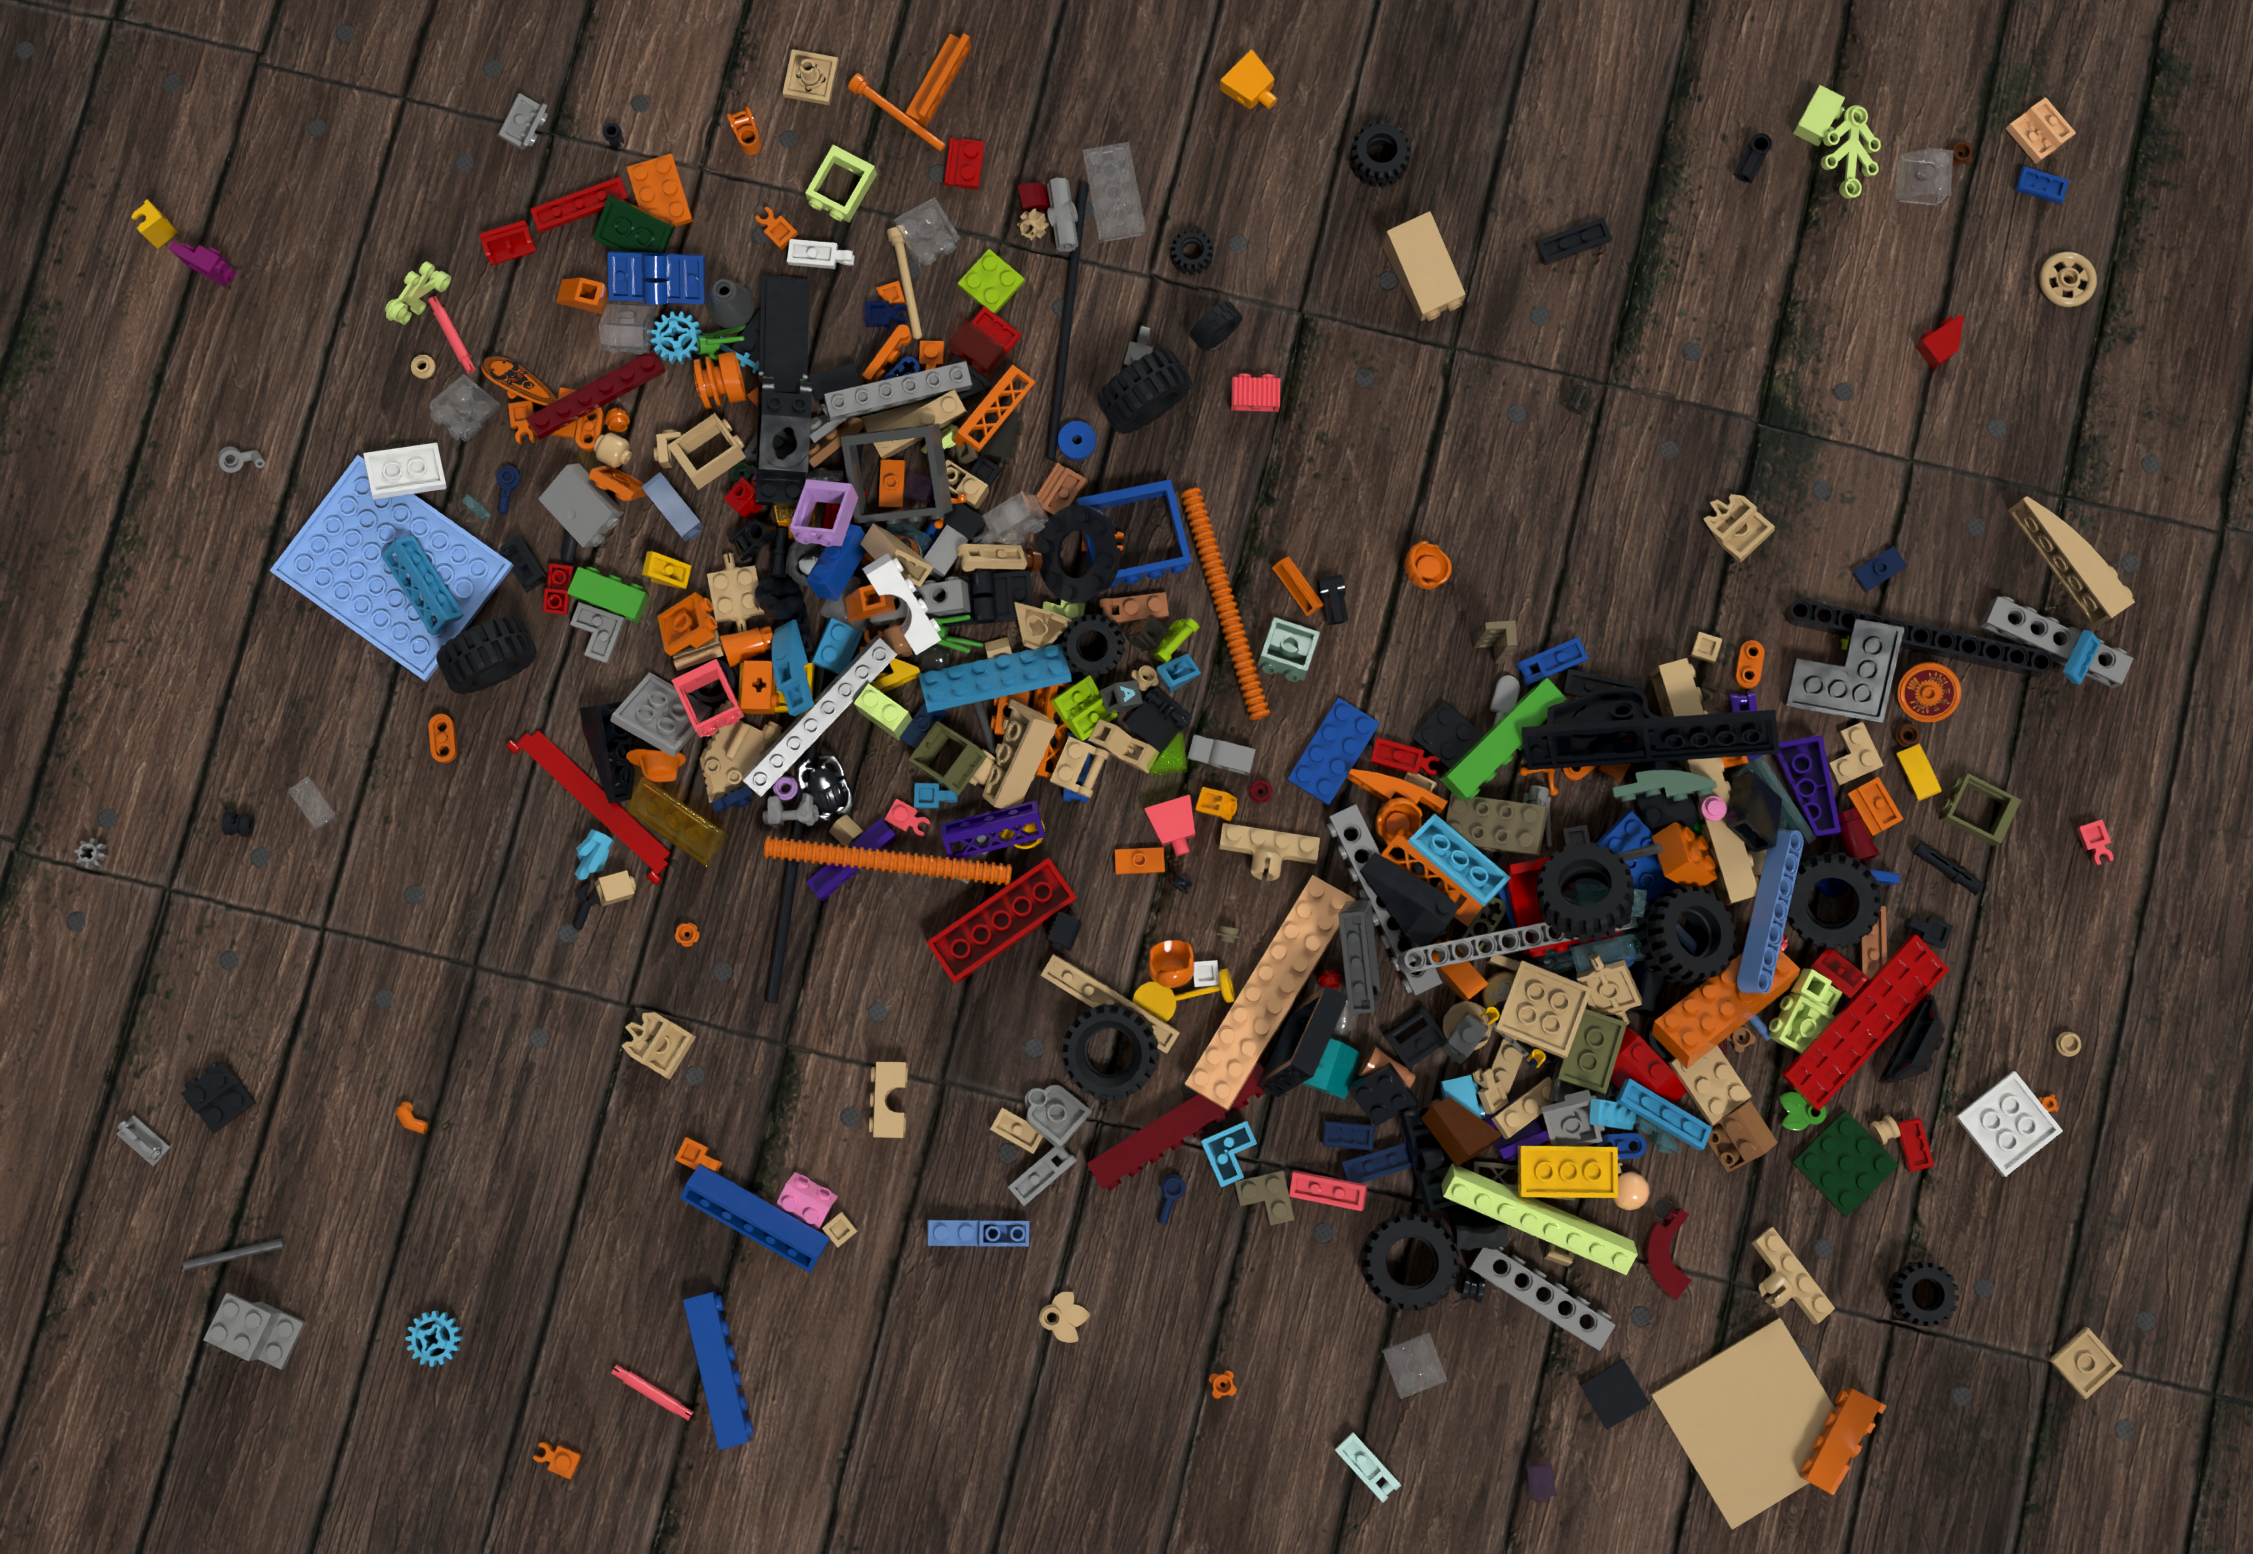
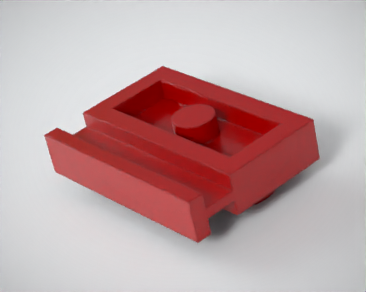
(964, 163)

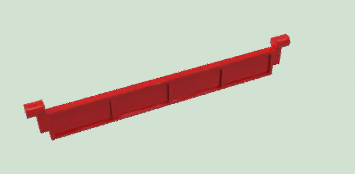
(595, 800)

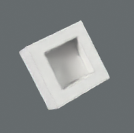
(1206, 973)

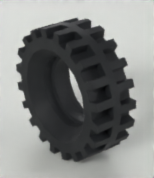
(1088, 1077)

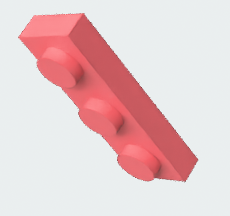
(1328, 1190)

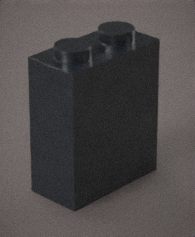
(1754, 812)

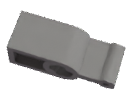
(1222, 754)

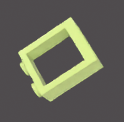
(852, 163)

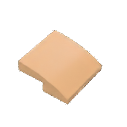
(2040, 130)

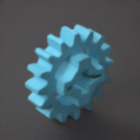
(667, 338)
(439, 1328)

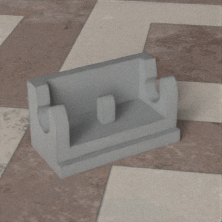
(943, 552)

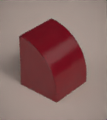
(1033, 197)

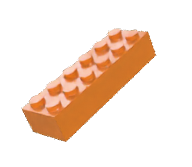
(1717, 1011)

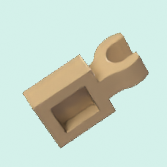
(1492, 1092)

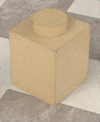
(615, 888)

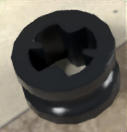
(1180, 883)

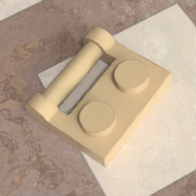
(1072, 763)

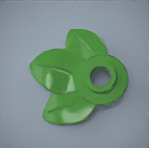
(1799, 1112)

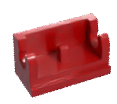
(508, 242)
(1840, 972)

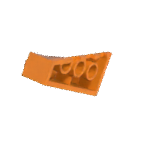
(1840, 1439)

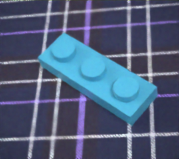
(1611, 1115)

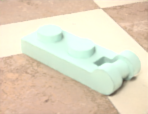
(1366, 1466)

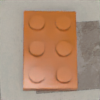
(660, 189)

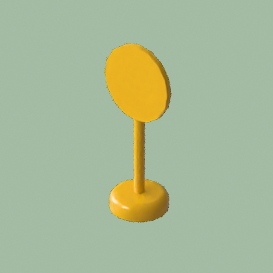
(1162, 1001)

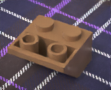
(1740, 1137)

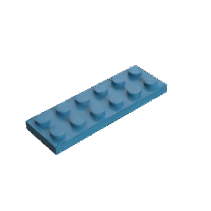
(994, 677)

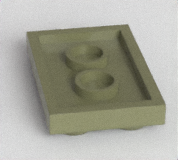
(1593, 1052)

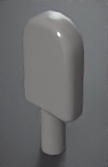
(1504, 696)

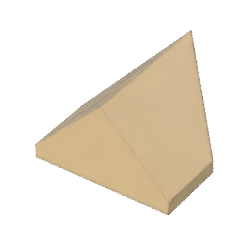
(1039, 626)

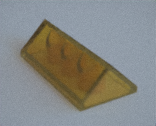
(676, 822)

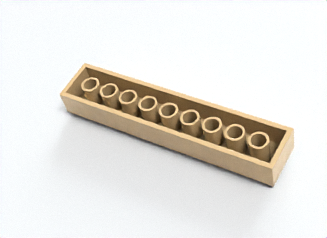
(1680, 697)

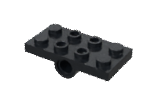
(993, 596)
(1428, 1159)

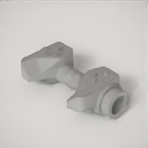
(776, 816)

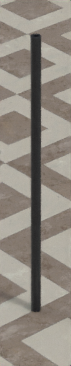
(1066, 326)

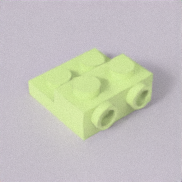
(1798, 1022)

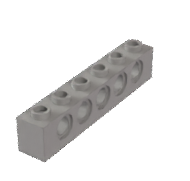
(897, 391)
(1997, 622)
(1600, 1324)

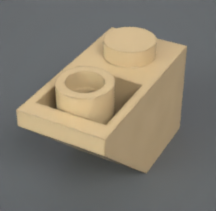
(965, 483)

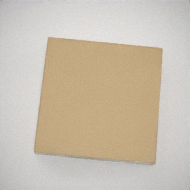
(2085, 1363)

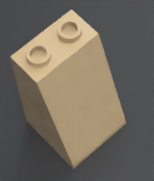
(1424, 267)

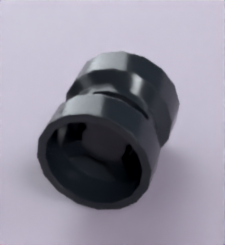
(238, 824)

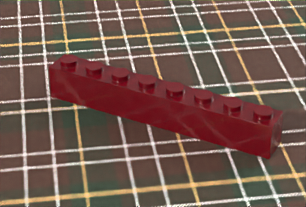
(1165, 1133)

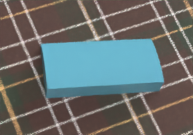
(1459, 860)

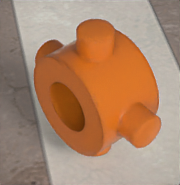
(2049, 1103)

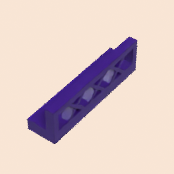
(992, 822)
(832, 877)

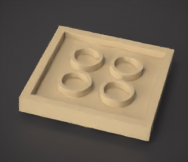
(1543, 1009)

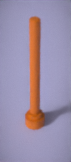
(859, 86)

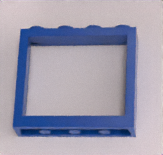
(1136, 494)

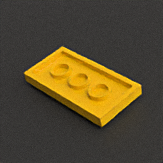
(1568, 1171)

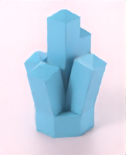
(593, 853)

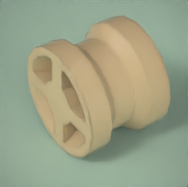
(1885, 1129)

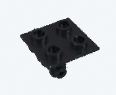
(1158, 719)

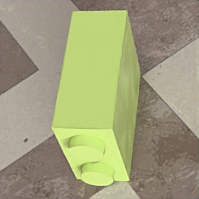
(883, 711)

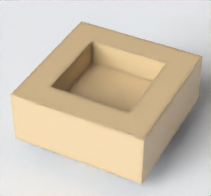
(1706, 647)
(839, 1229)

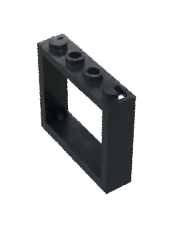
(1302, 1042)

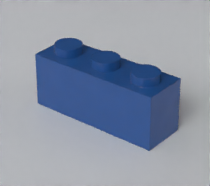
(837, 565)

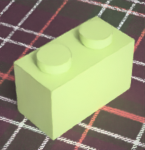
(1819, 115)

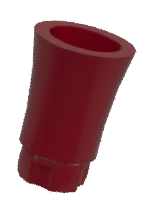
(1856, 837)

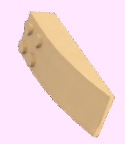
(2074, 562)

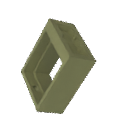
(963, 767)
(2003, 819)

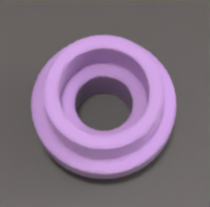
(777, 788)

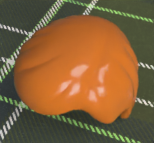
(1427, 565)
(1397, 814)
(1171, 963)

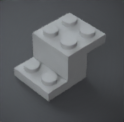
(254, 1331)

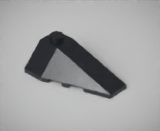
(609, 750)

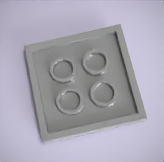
(658, 715)

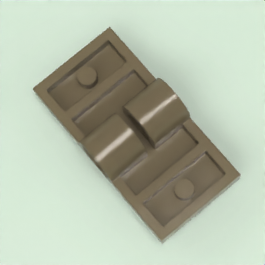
(1498, 824)

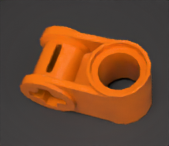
(744, 128)

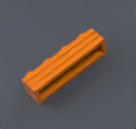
(1297, 586)

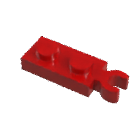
(1401, 757)

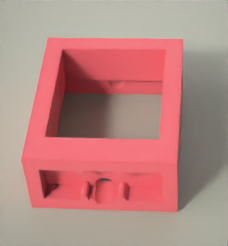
(698, 678)

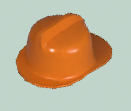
(657, 765)

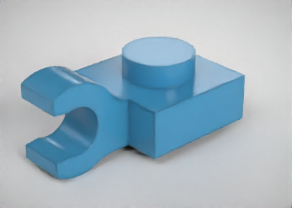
(929, 796)

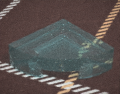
(476, 507)

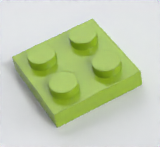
(991, 282)

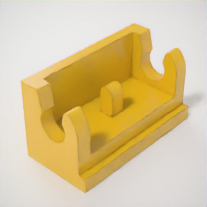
(156, 226)

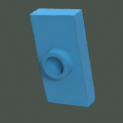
(2081, 657)

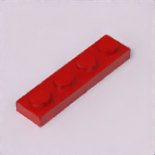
(577, 205)

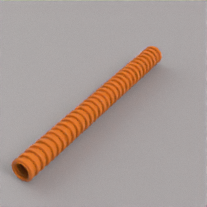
(1225, 603)
(888, 861)

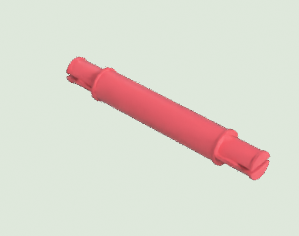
(452, 335)
(652, 1392)

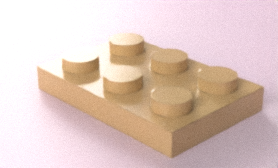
(1712, 1085)

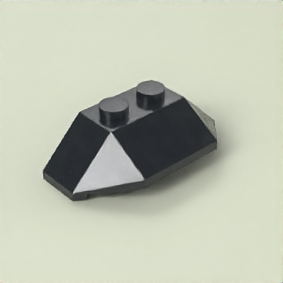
(1662, 811)
(1916, 1044)

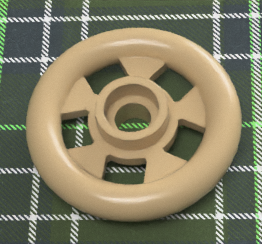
(2056, 294)

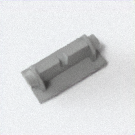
(142, 1140)

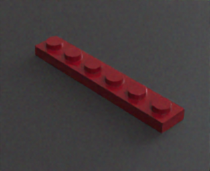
(595, 395)

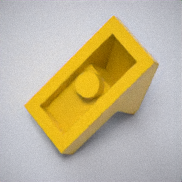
(666, 570)
(902, 674)

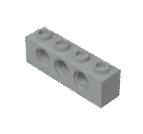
(955, 602)

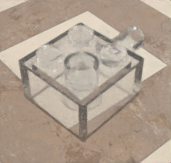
(1013, 520)

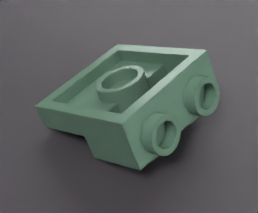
(1288, 650)

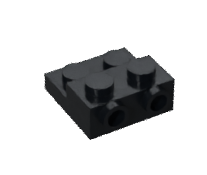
(218, 1096)

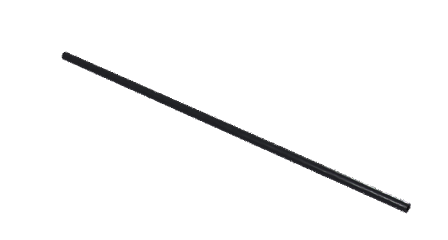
(792, 866)

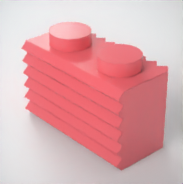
(1255, 393)

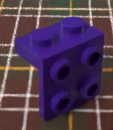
(1528, 1136)

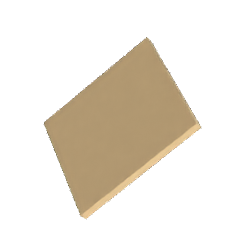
(1748, 1420)

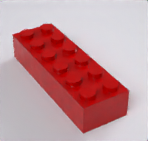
(1001, 921)

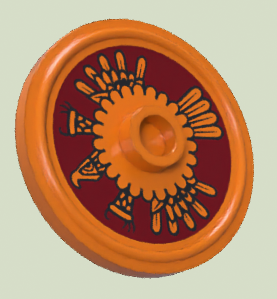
(1929, 692)

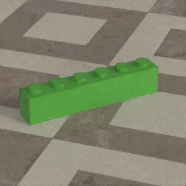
(1501, 741)

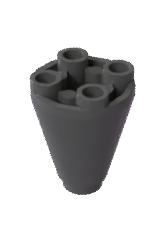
(730, 304)

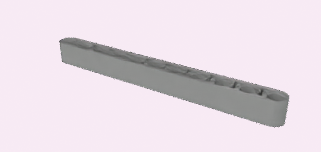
(1493, 946)

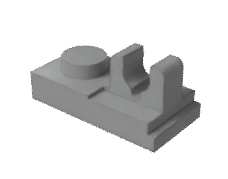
(821, 426)

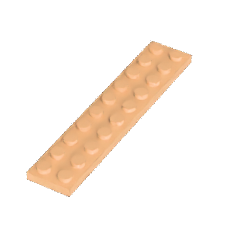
(1269, 994)

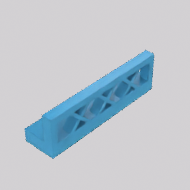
(424, 581)

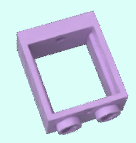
(826, 492)

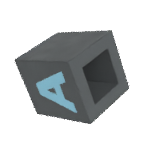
(1121, 697)

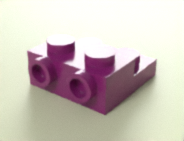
(205, 261)

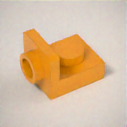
(1216, 803)

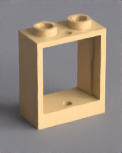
(698, 436)

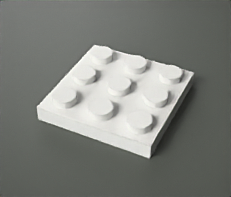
(2008, 1124)

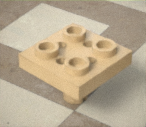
(804, 64)

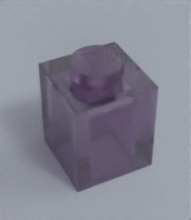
(1540, 1481)

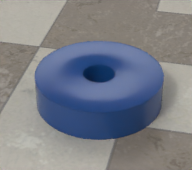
(1080, 430)

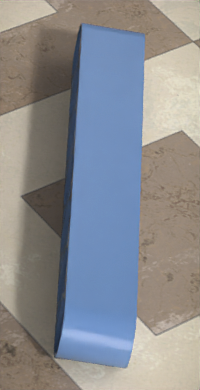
(1770, 913)

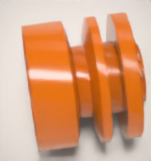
(719, 380)

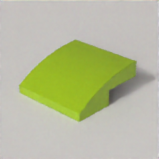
(1081, 707)

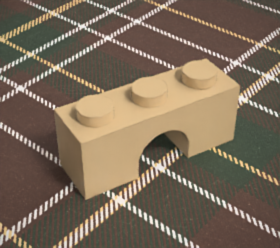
(887, 1078)

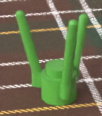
(709, 342)
(945, 638)

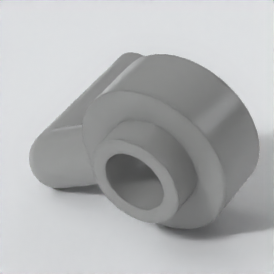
(238, 459)

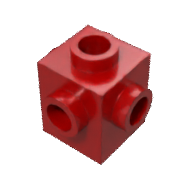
(742, 498)

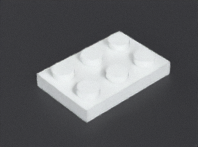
(404, 471)

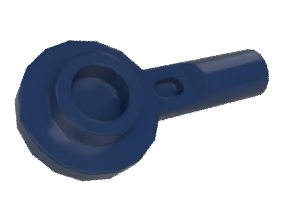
(508, 479)
(1173, 1188)

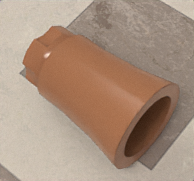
(1377, 1059)

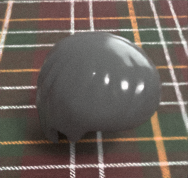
(801, 560)

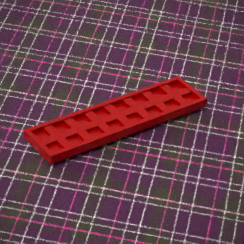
(1865, 1022)

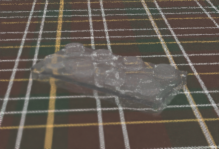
(1114, 192)

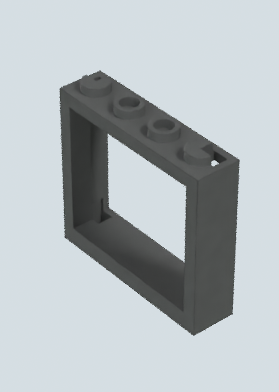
(937, 468)
(1359, 956)

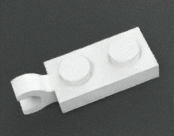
(817, 254)

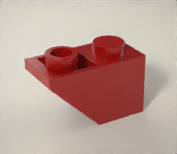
(1943, 343)

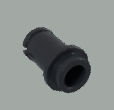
(613, 134)

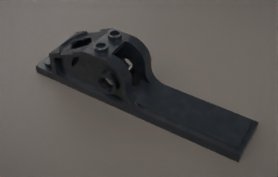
(783, 389)
(1654, 737)

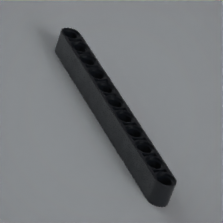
(1929, 639)

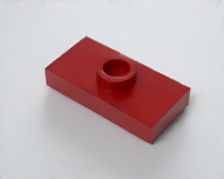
(997, 329)
(1914, 1145)

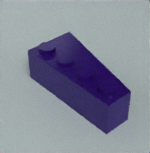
(1809, 781)

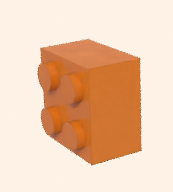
(1685, 856)

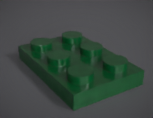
(632, 228)

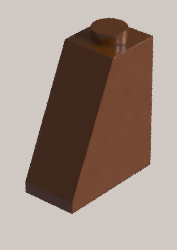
(1458, 1130)

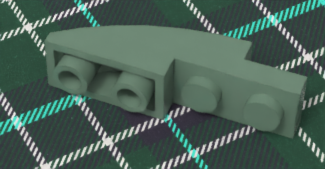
(1676, 785)

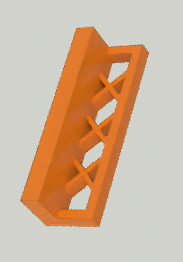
(939, 79)
(987, 407)
(1043, 705)
(1401, 839)

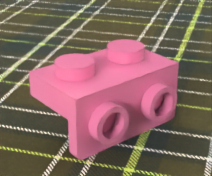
(806, 1200)

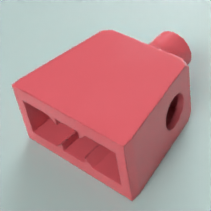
(1173, 823)

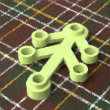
(1853, 149)
(415, 289)

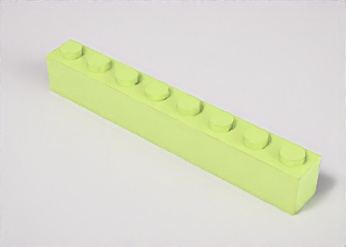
(1539, 1219)

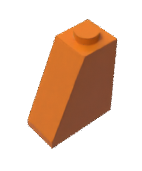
(1461, 977)

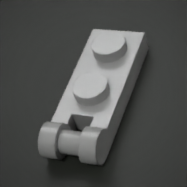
(1041, 1175)

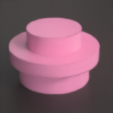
(1713, 808)

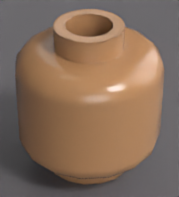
(896, 639)

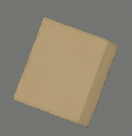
(998, 648)
(846, 830)
(1558, 1255)

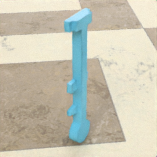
(744, 359)

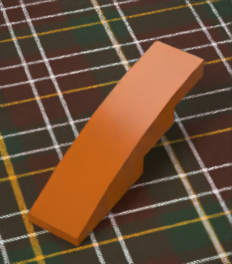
(1386, 787)

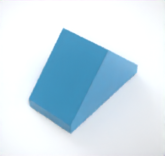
(1177, 672)

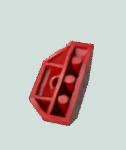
(1644, 1066)

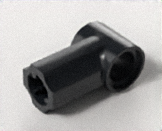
(1753, 158)
(1332, 593)

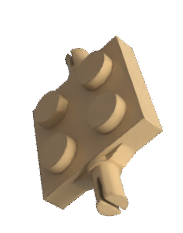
(733, 593)
(1611, 987)

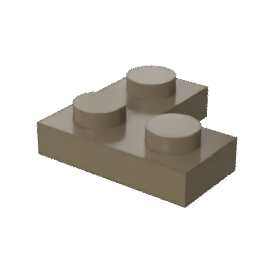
(1270, 1189)

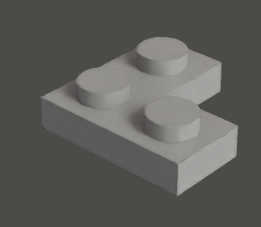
(604, 629)

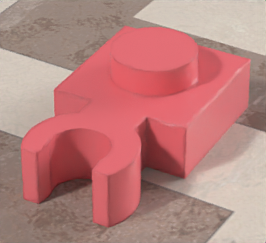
(903, 817)
(2094, 837)

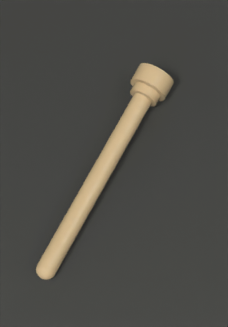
(897, 240)

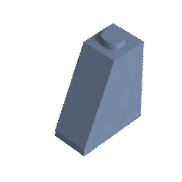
(673, 507)

